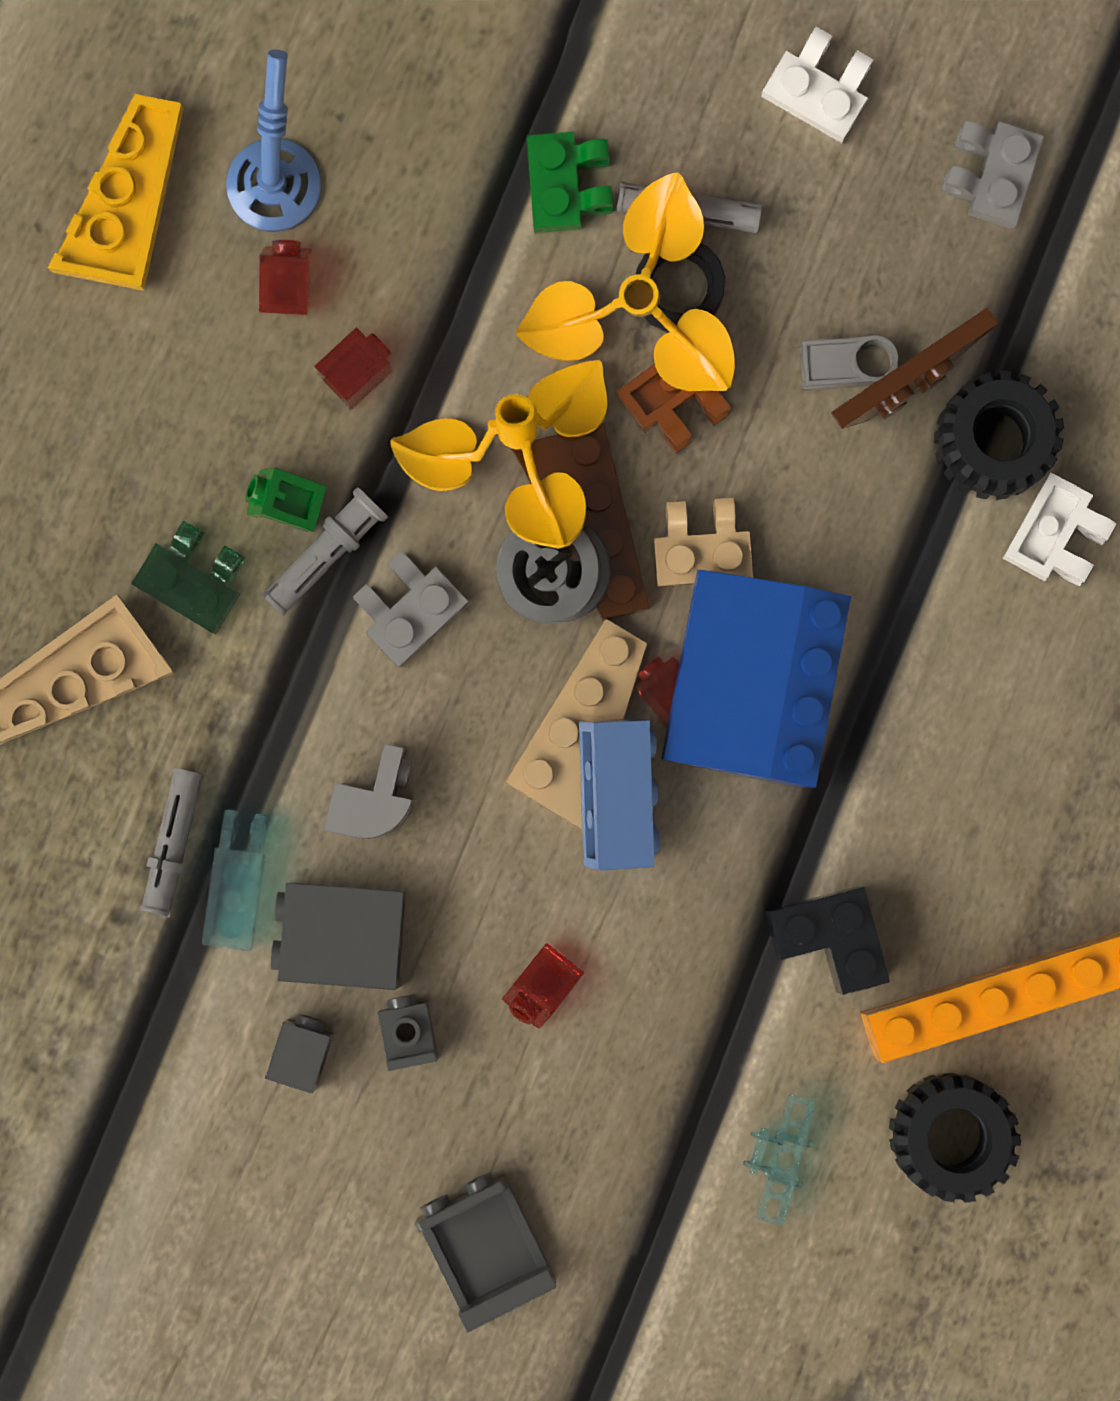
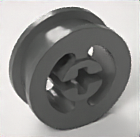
(528, 560)

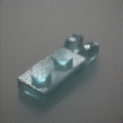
(235, 886)

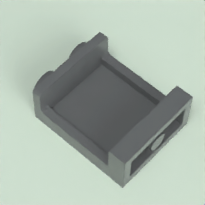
(339, 936)
(485, 1250)

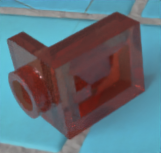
(284, 278)
(658, 687)
(542, 987)

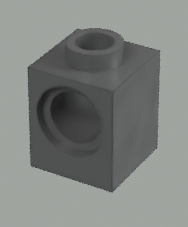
(300, 1053)

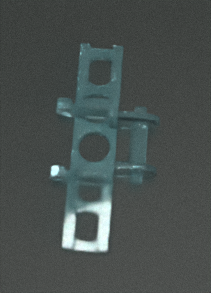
(774, 1172)

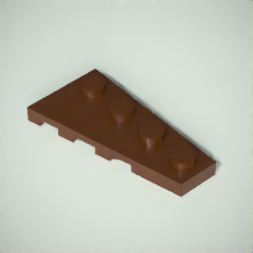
(592, 467)

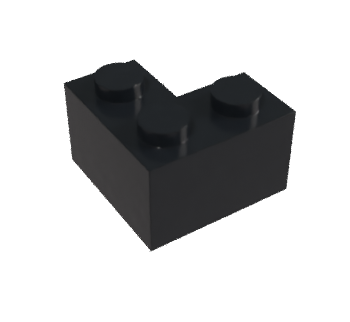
(840, 926)

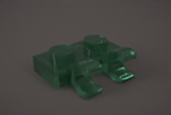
(185, 587)

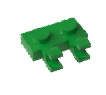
(554, 181)

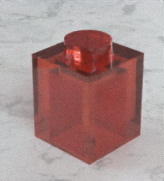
(355, 367)

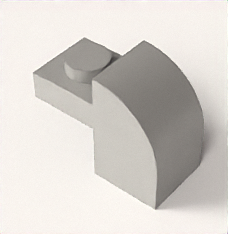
(375, 812)

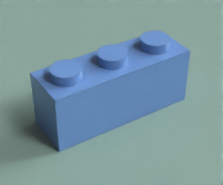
(618, 794)

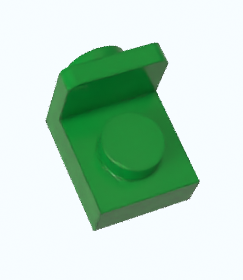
(285, 498)

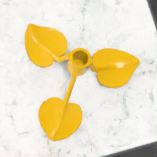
(693, 353)
(540, 512)

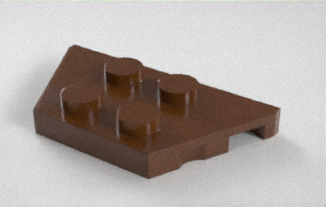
(921, 371)

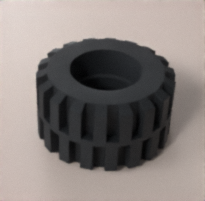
(1026, 408)
(991, 1156)

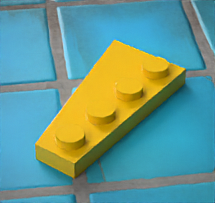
(121, 214)

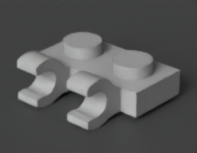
(1005, 173)
(416, 615)

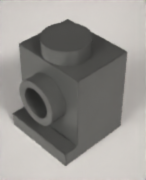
(422, 1047)

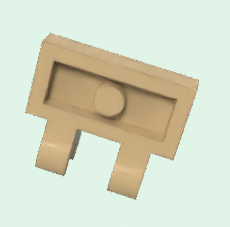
(682, 555)

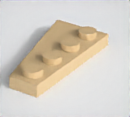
(79, 670)
(595, 691)

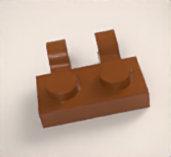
(655, 402)

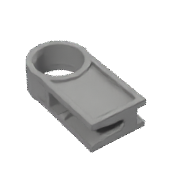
(834, 364)

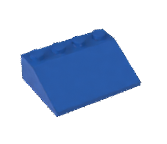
(756, 678)

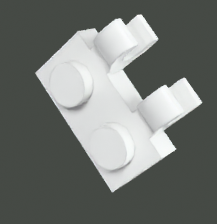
(814, 95)
(1048, 527)

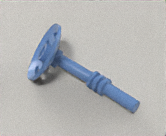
(272, 170)

